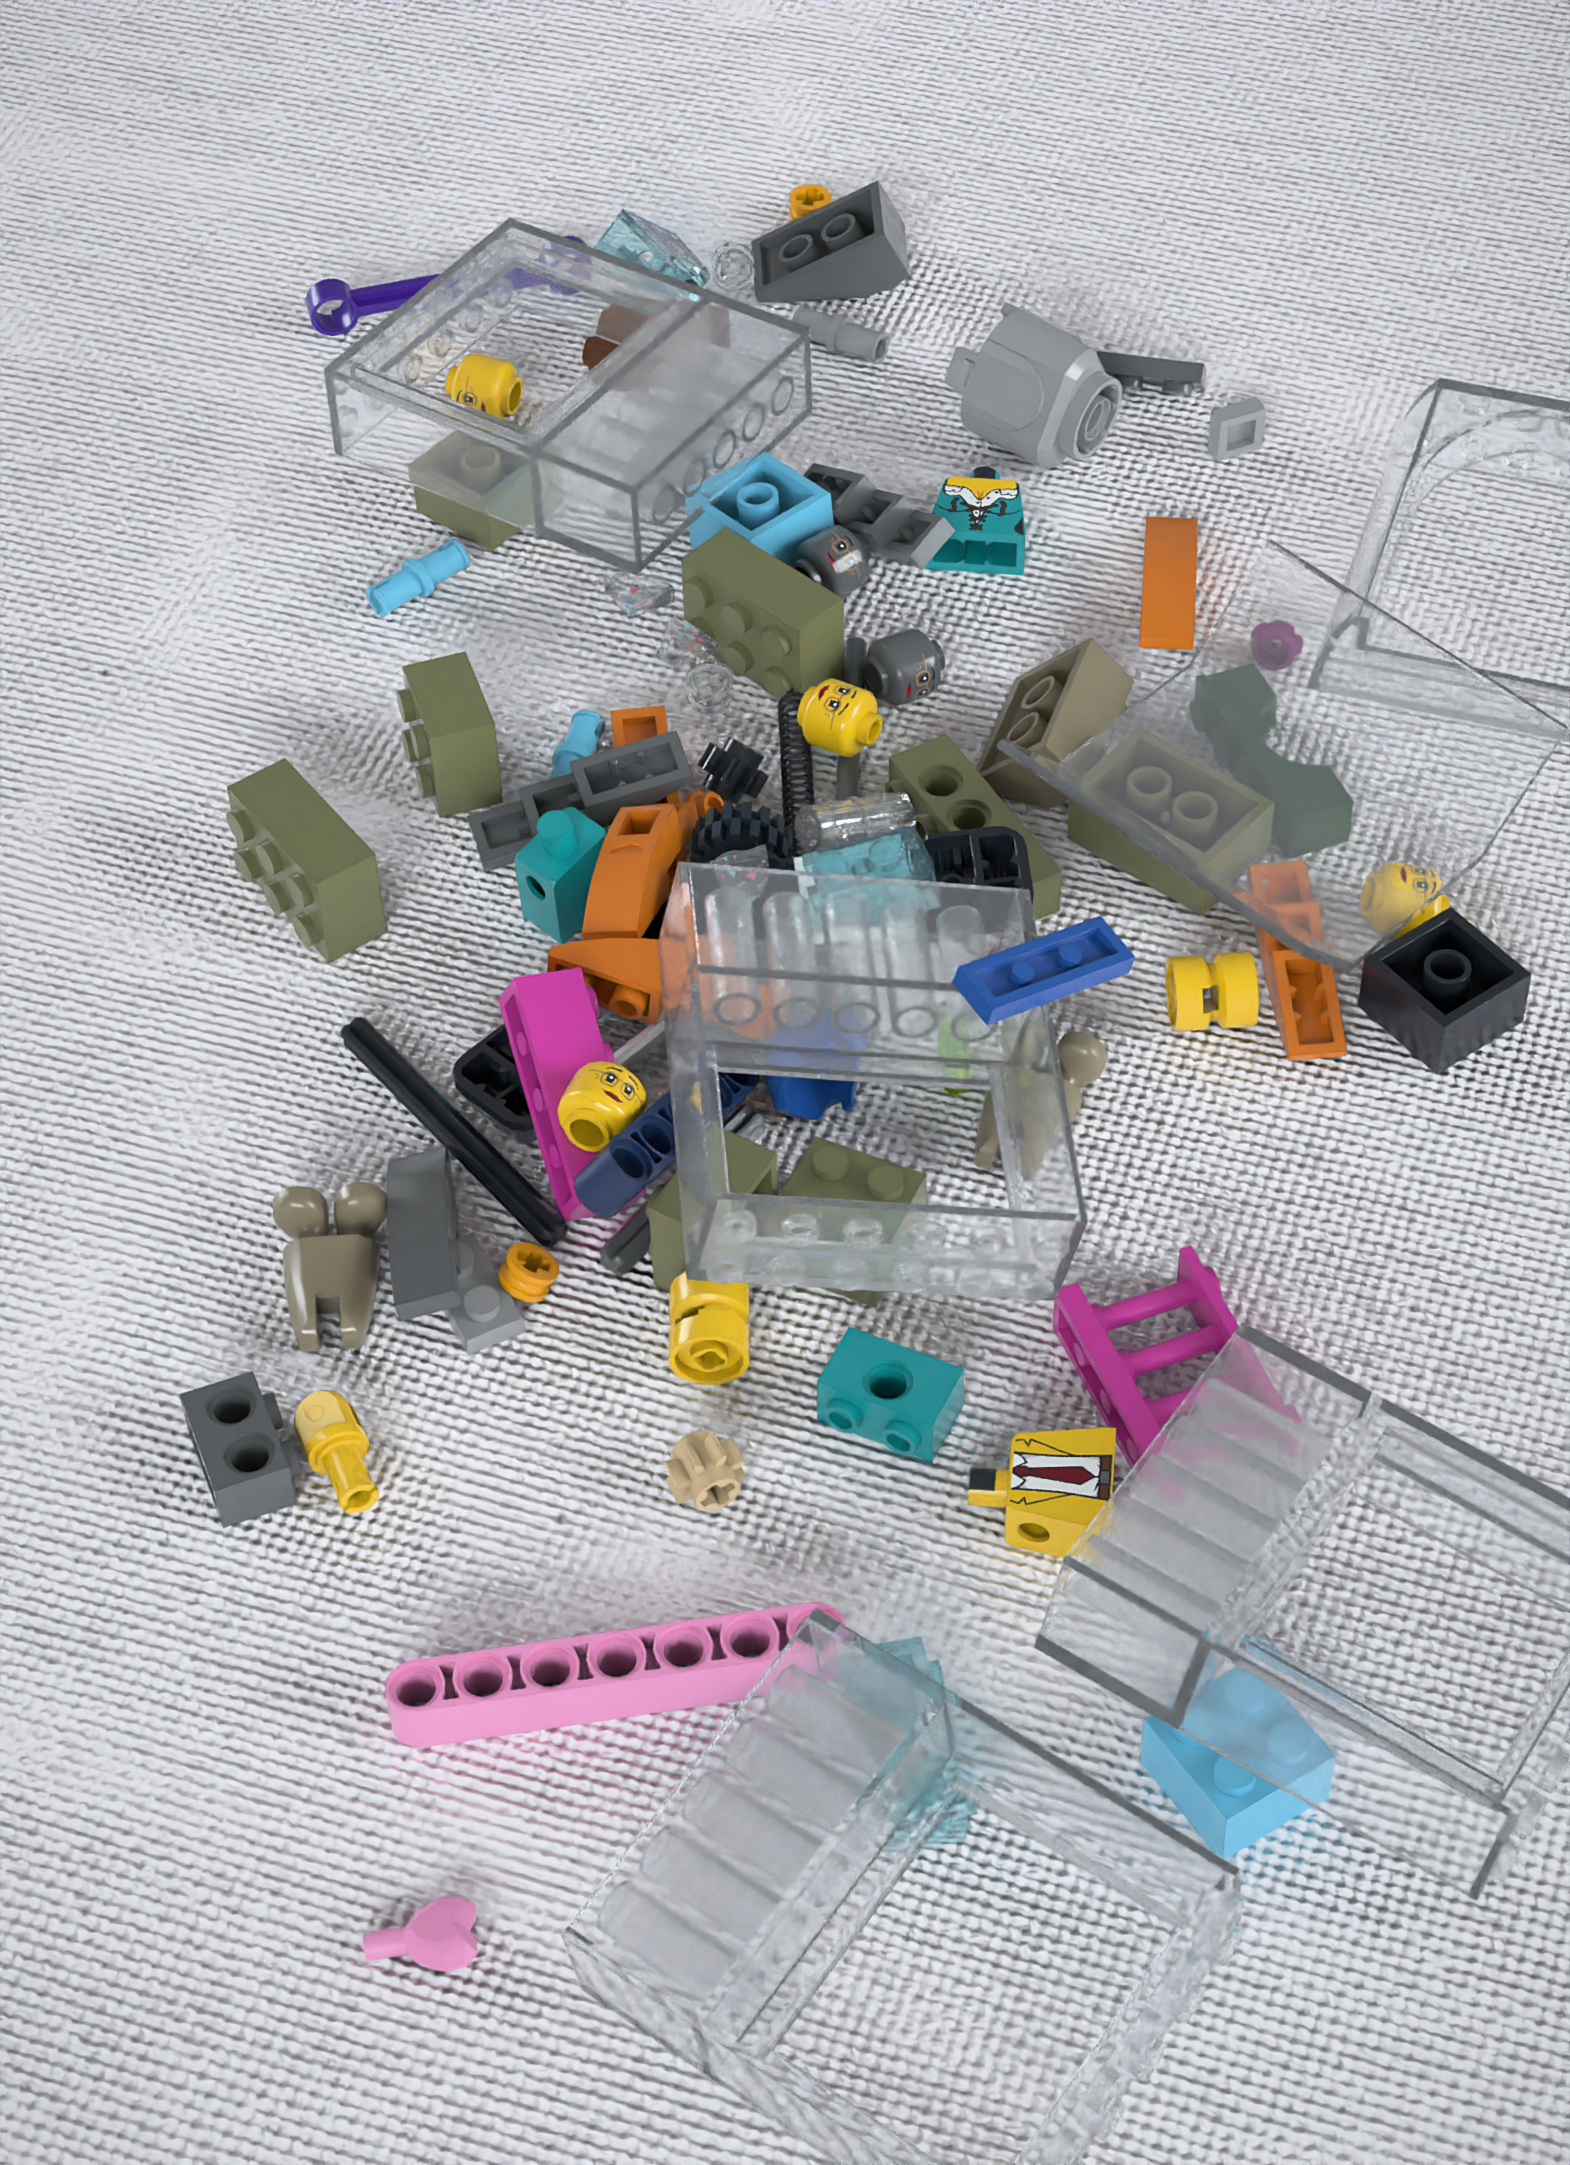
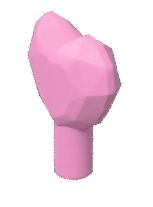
(433, 1938)

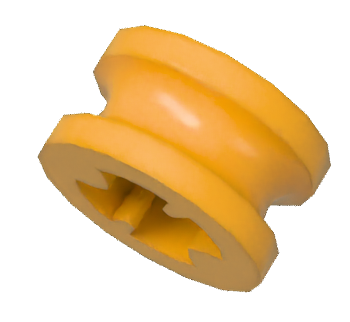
(807, 199)
(528, 1272)

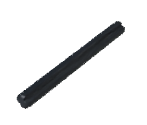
(454, 1132)

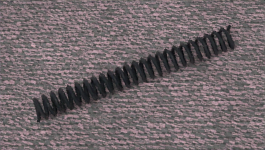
(785, 741)

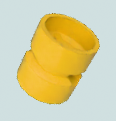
(1232, 991)
(708, 1330)

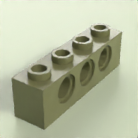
(955, 797)

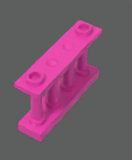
(1112, 1372)

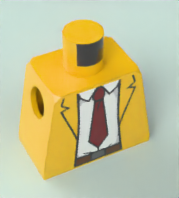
(1051, 1486)

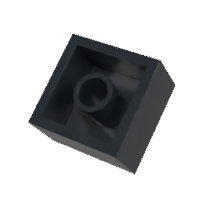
(1444, 990)

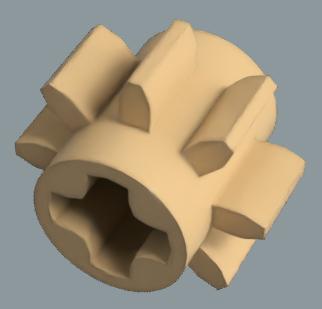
(705, 1470)

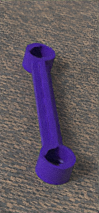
(362, 300)

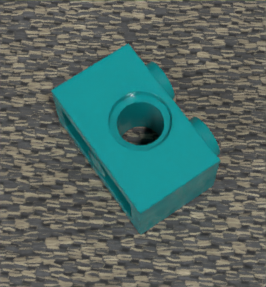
(890, 1394)

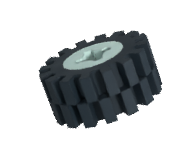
(738, 831)

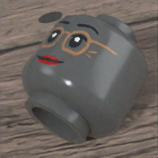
(834, 559)
(903, 667)

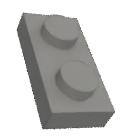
(486, 1309)

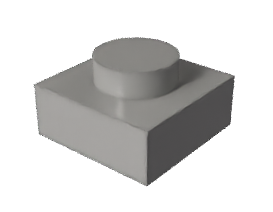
(1236, 429)

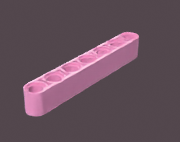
(583, 1669)

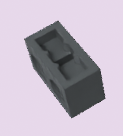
(234, 1435)

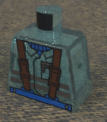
(633, 235)

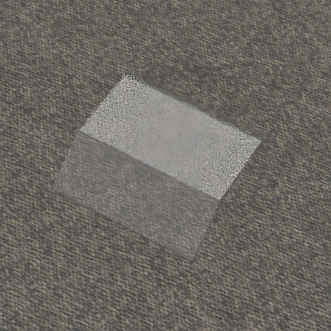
(1313, 764)

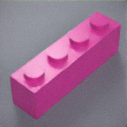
(551, 1038)

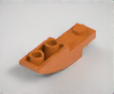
(633, 868)
(619, 971)

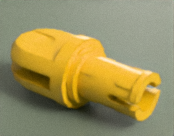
(336, 1447)

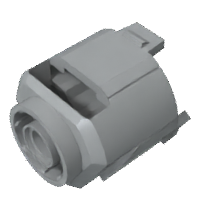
(1035, 390)

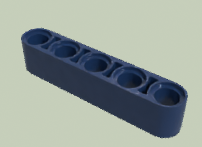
(644, 1151)

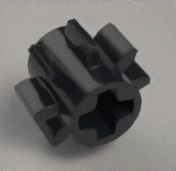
(733, 770)

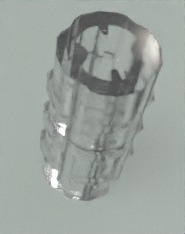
(852, 819)

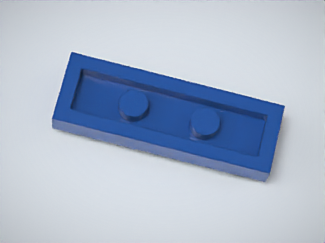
(1043, 970)

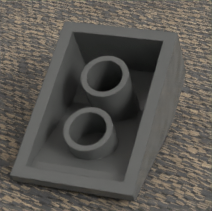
(834, 252)

